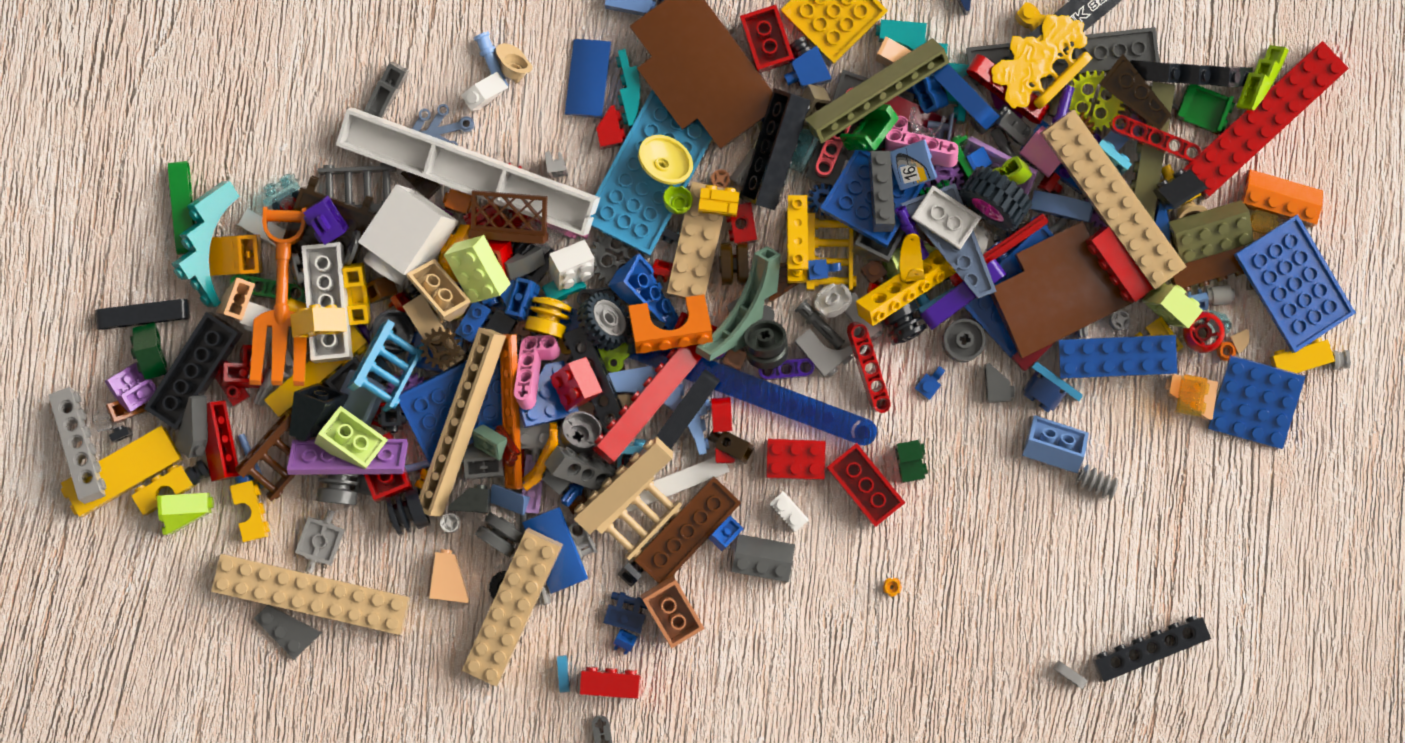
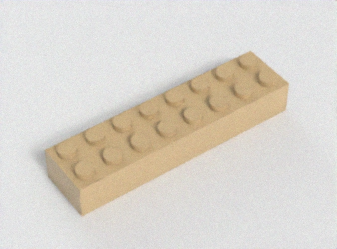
(512, 607)

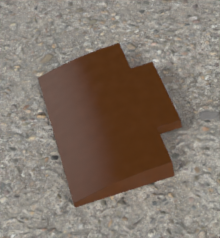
(700, 70)
(1055, 292)

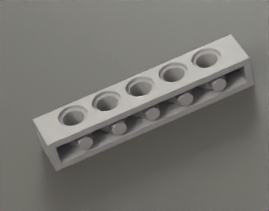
(60, 402)

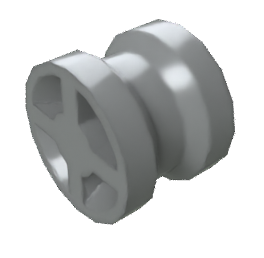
(1123, 320)
(1342, 359)

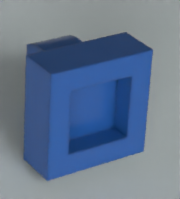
(625, 640)

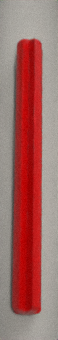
(1008, 243)

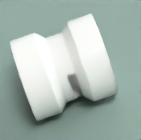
(450, 522)

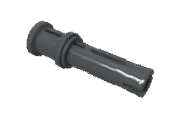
(812, 317)

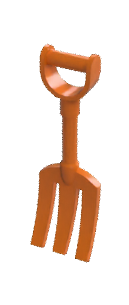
(279, 317)

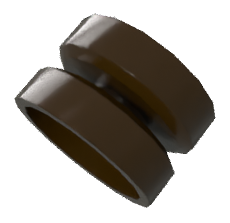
(734, 263)

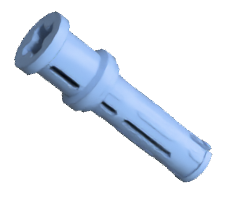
(488, 51)

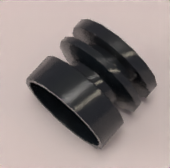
(904, 324)
(406, 512)

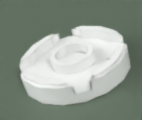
(833, 300)

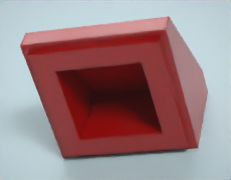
(721, 457)

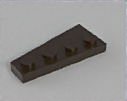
(1131, 89)

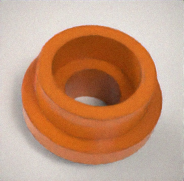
(1232, 351)

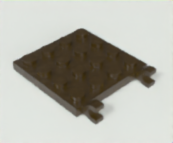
(355, 217)

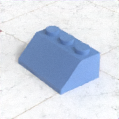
(1055, 444)

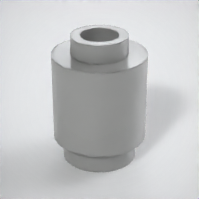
(1220, 295)

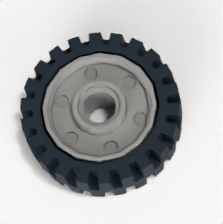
(604, 321)

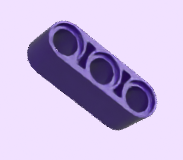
(795, 373)

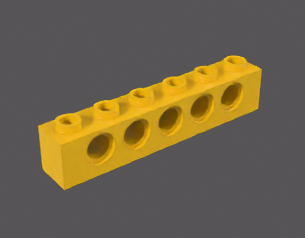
(896, 294)

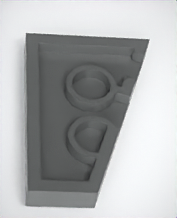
(287, 631)

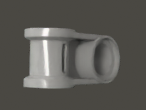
(583, 541)

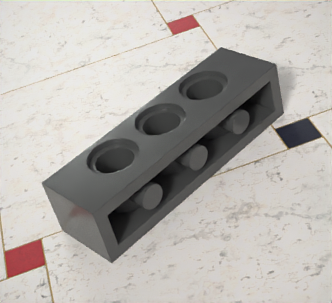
(579, 468)

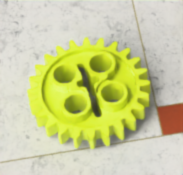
(1111, 105)

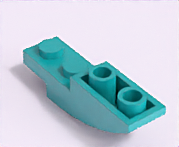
(629, 96)

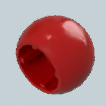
(1196, 343)

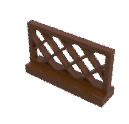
(509, 233)

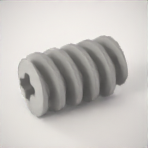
(1097, 481)

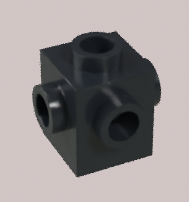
(392, 427)

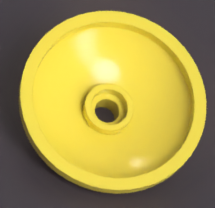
(665, 159)

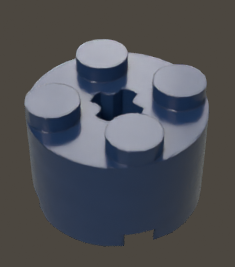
(1044, 391)

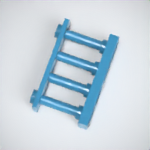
(368, 364)

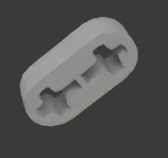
(1070, 674)

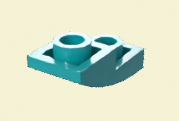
(551, 290)

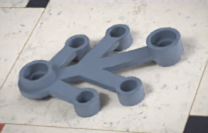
(436, 131)

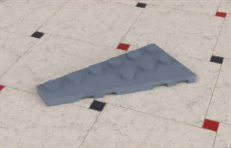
(967, 261)

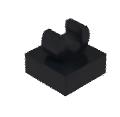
(630, 574)

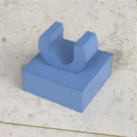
(1201, 297)

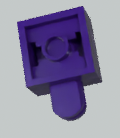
(325, 220)

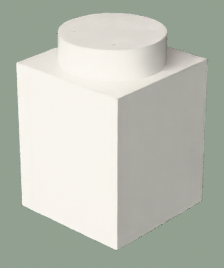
(405, 234)

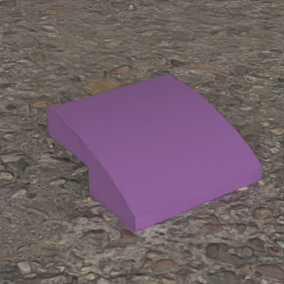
(131, 387)

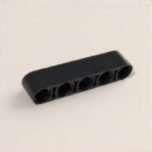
(142, 314)
(688, 408)

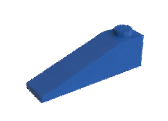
(637, 285)

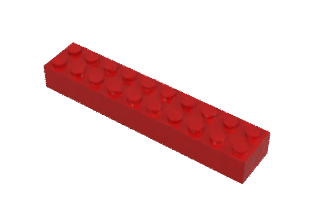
(1276, 110)

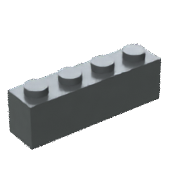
(881, 191)

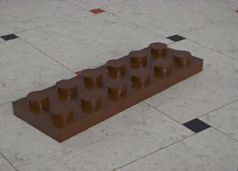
(687, 530)

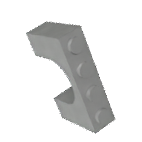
(826, 359)

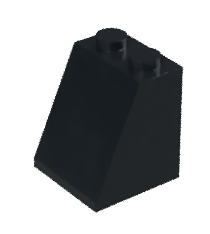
(313, 409)

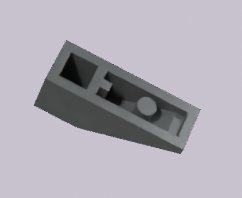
(194, 428)

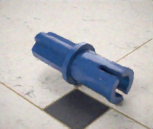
(571, 494)

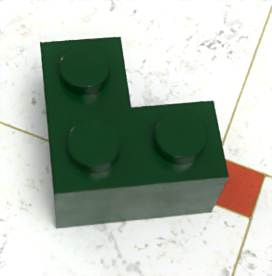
(148, 351)
(909, 461)

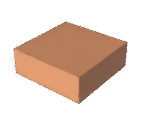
(735, 359)

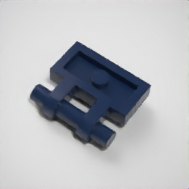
(625, 618)

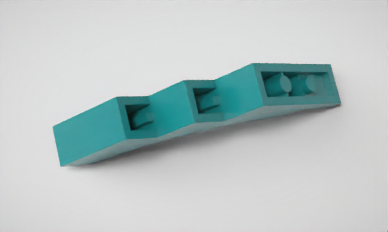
(912, 36)

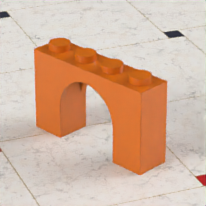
(651, 338)

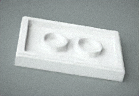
(946, 217)

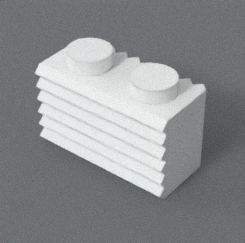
(789, 512)

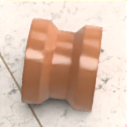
(718, 176)

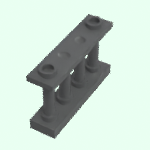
(329, 170)

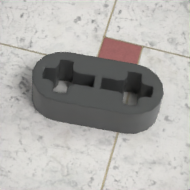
(606, 728)

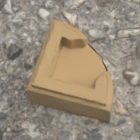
(1240, 340)

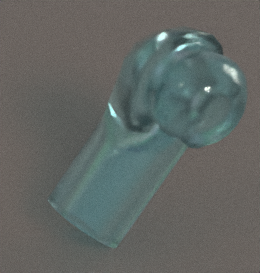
(1225, 320)

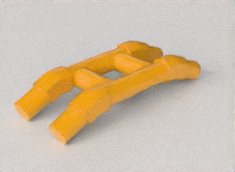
(536, 474)

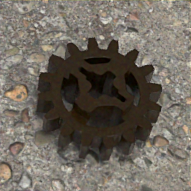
(443, 340)

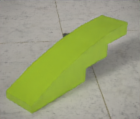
(1262, 79)

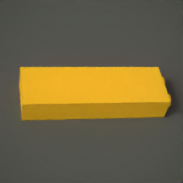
(128, 468)

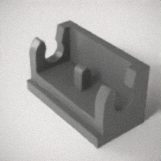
(1013, 126)

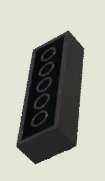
(774, 149)
(193, 368)

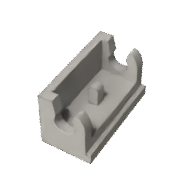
(557, 167)

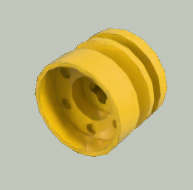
(548, 317)

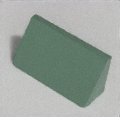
(489, 441)

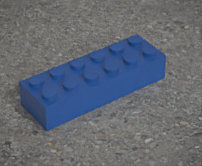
(1117, 356)

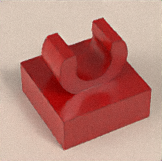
(1050, 184)
(662, 268)
(398, 301)

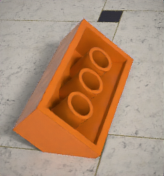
(1282, 197)

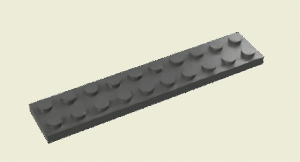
(1103, 47)

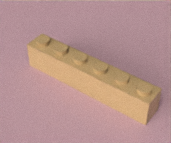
(623, 484)

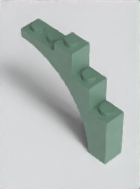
(749, 307)

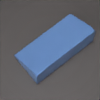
(509, 499)

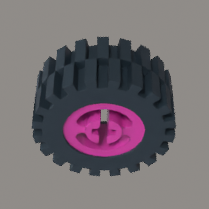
(995, 198)

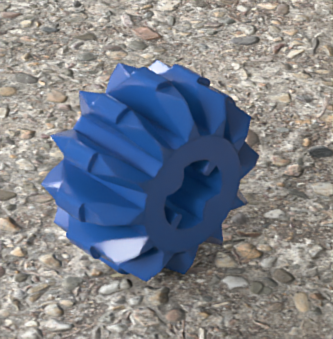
(816, 195)

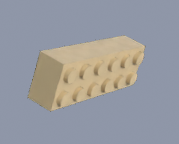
(695, 250)

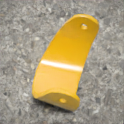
(911, 259)

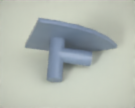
(946, 127)

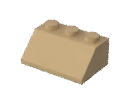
(439, 290)

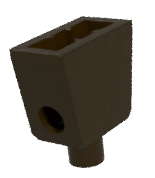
(738, 448)

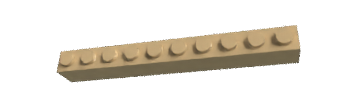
(461, 421)

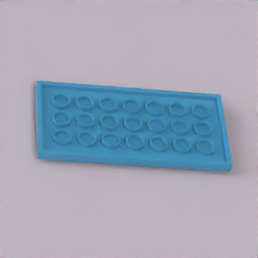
(631, 200)

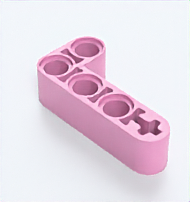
(942, 151)
(532, 351)

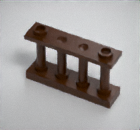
(259, 452)

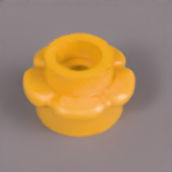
(897, 587)

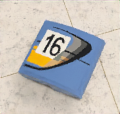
(912, 164)

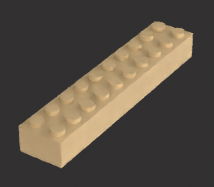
(1112, 198)
(311, 594)

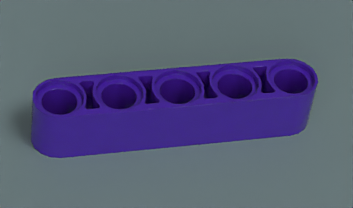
(957, 299)

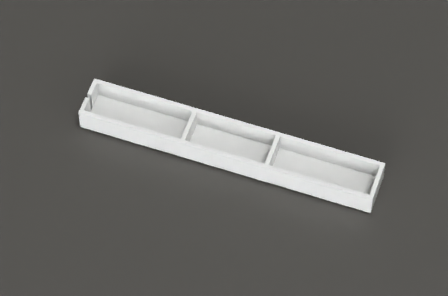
(464, 169)

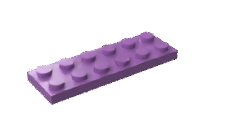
(311, 459)

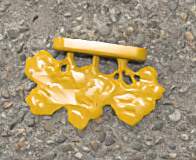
(1035, 59)

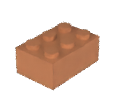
(672, 611)

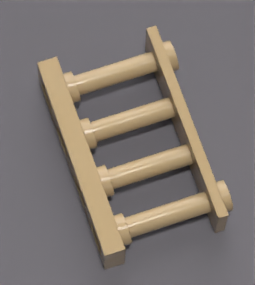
(621, 512)

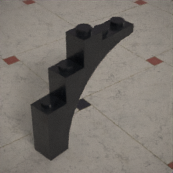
(1192, 73)

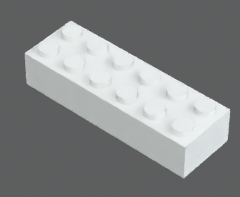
(326, 287)

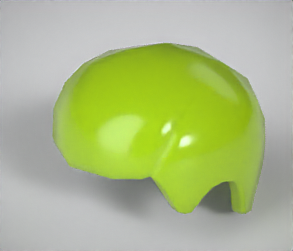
(677, 199)

